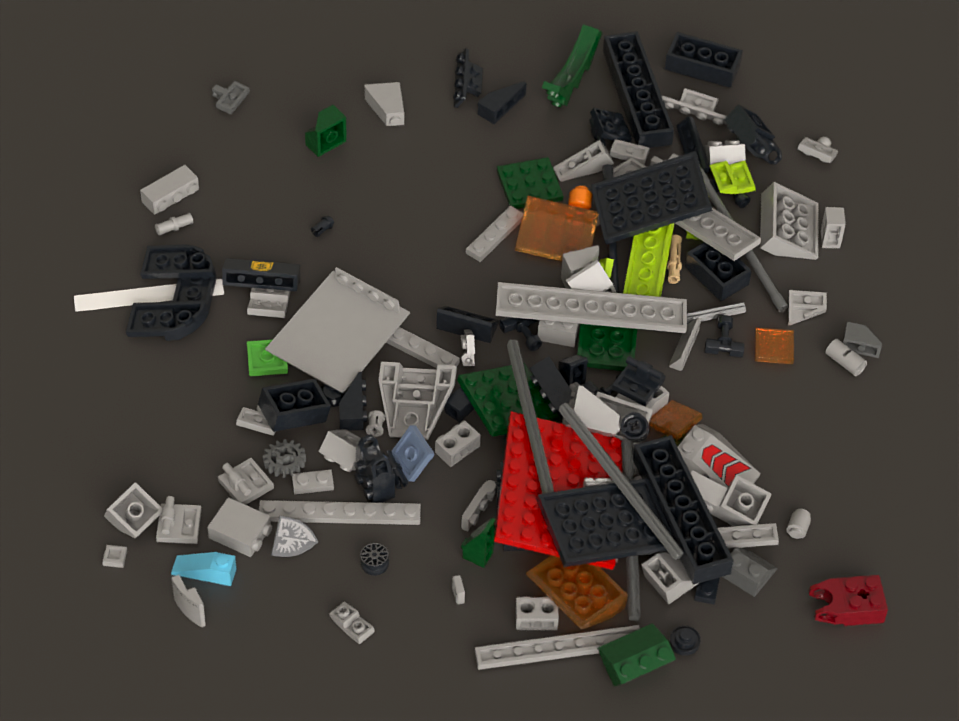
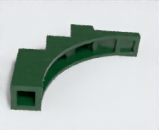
(572, 72)

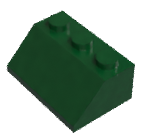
(636, 654)

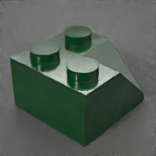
(328, 133)

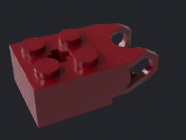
(851, 600)

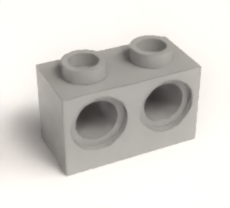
(832, 227)
(454, 447)
(536, 618)

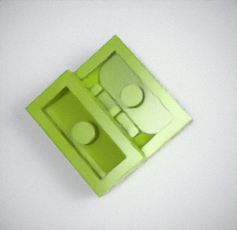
(733, 177)

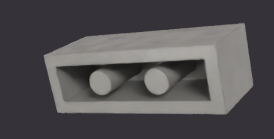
(169, 189)

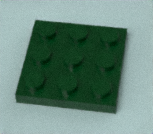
(531, 179)
(606, 346)

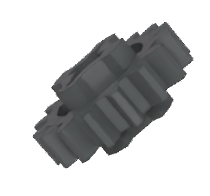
(284, 458)

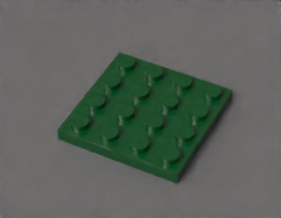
(496, 395)

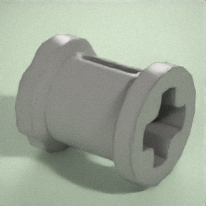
(375, 423)

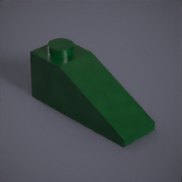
(480, 544)

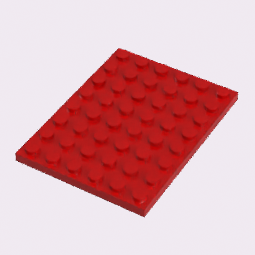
(569, 463)

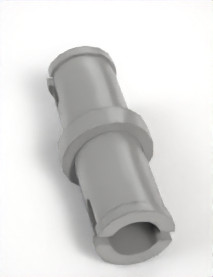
(174, 224)

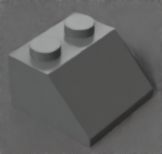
(749, 571)

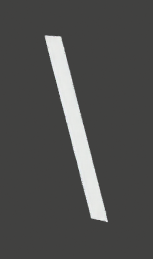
(131, 296)

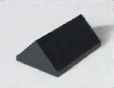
(457, 320)

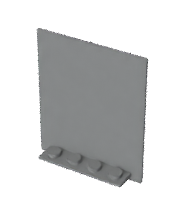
(338, 330)

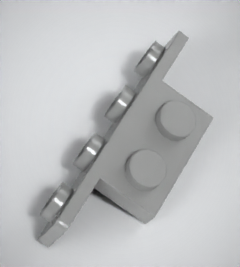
(697, 104)

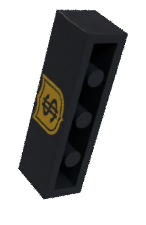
(261, 274)

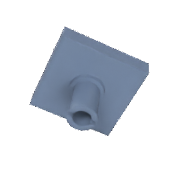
(412, 453)

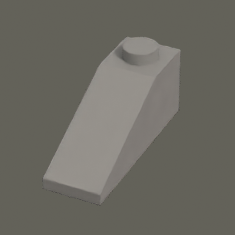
(584, 162)

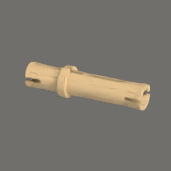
(674, 264)

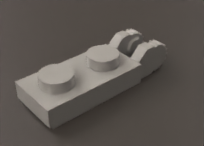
(478, 504)

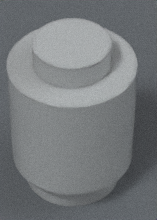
(799, 524)

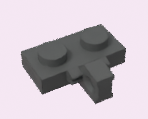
(230, 97)

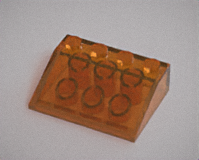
(555, 228)
(579, 591)

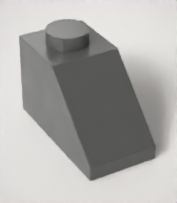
(862, 340)

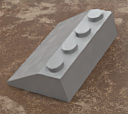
(788, 223)

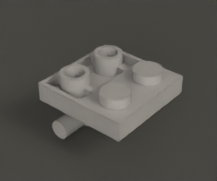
(245, 481)
(179, 523)

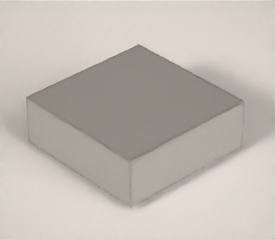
(114, 556)
(458, 589)

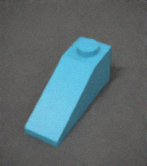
(207, 567)

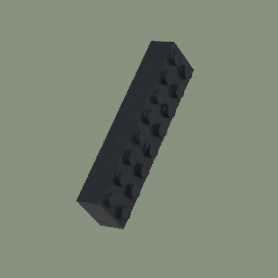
(638, 90)
(684, 509)

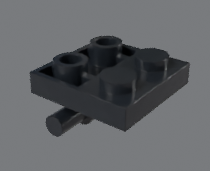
(608, 126)
(639, 381)

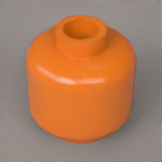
(580, 197)

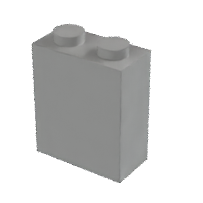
(240, 527)

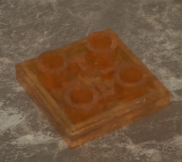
(774, 345)
(675, 419)

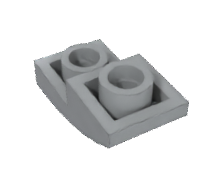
(349, 621)

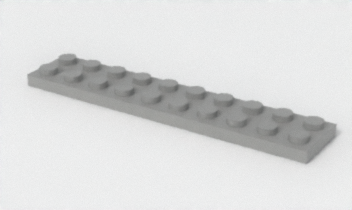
(709, 227)
(591, 307)

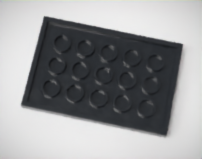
(651, 197)
(600, 523)

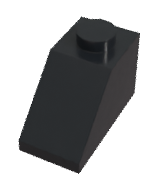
(573, 369)

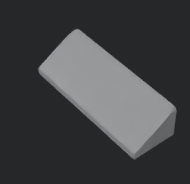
(685, 345)

